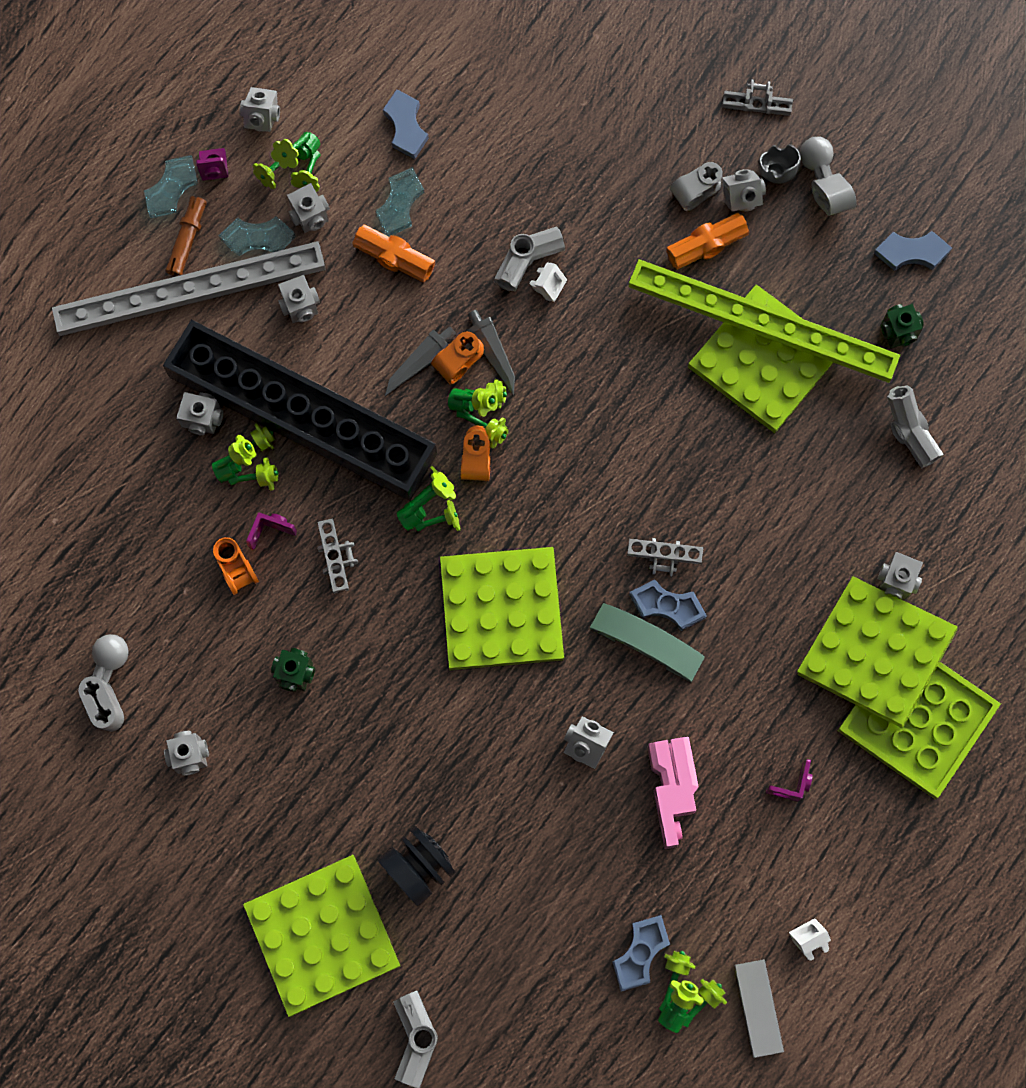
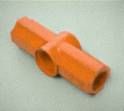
(707, 241)
(393, 253)

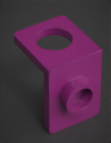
(213, 167)
(274, 521)
(803, 785)

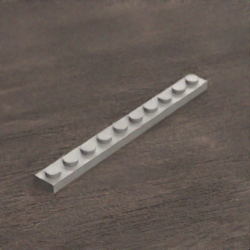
(188, 288)

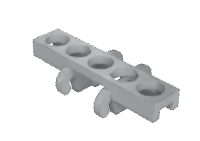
(750, 99)
(334, 546)
(674, 557)

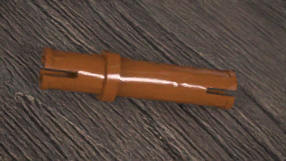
(189, 226)

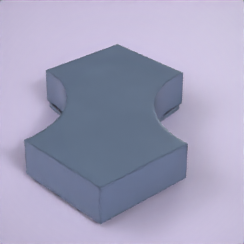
(402, 113)
(924, 250)
(679, 608)
(634, 965)

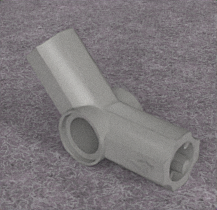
(516, 264)
(912, 427)
(415, 1059)

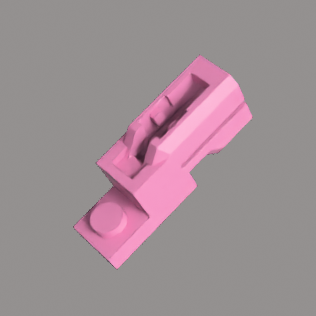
(673, 796)

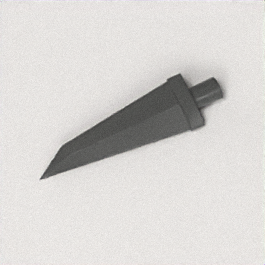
(493, 348)
(420, 357)

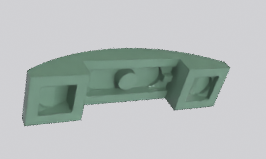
(648, 640)

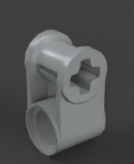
(694, 188)

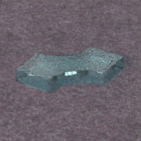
(163, 196)
(395, 212)
(247, 236)

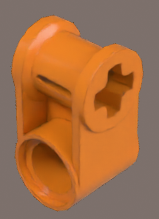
(456, 358)
(476, 459)
(236, 569)

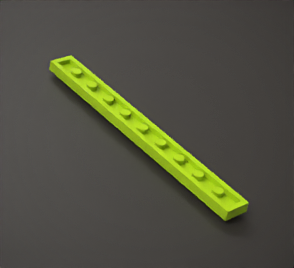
(764, 321)

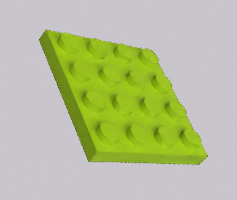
(759, 372)
(501, 608)
(877, 651)
(934, 736)
(321, 935)

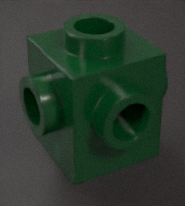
(901, 325)
(299, 677)

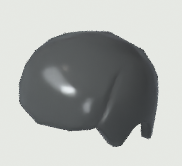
(779, 164)

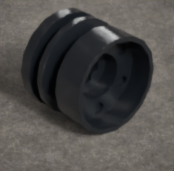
(416, 865)

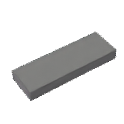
(758, 1008)

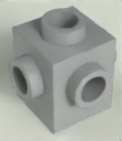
(260, 109)
(743, 190)
(308, 208)
(298, 299)
(199, 413)
(900, 576)
(587, 741)
(195, 757)

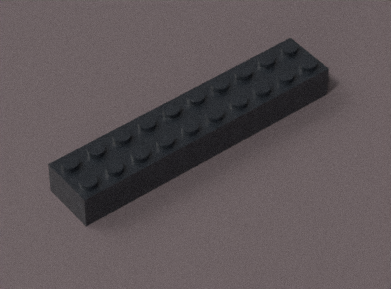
(301, 410)

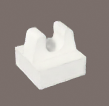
(549, 281)
(810, 937)

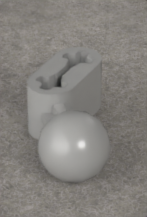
(829, 190)
(109, 654)

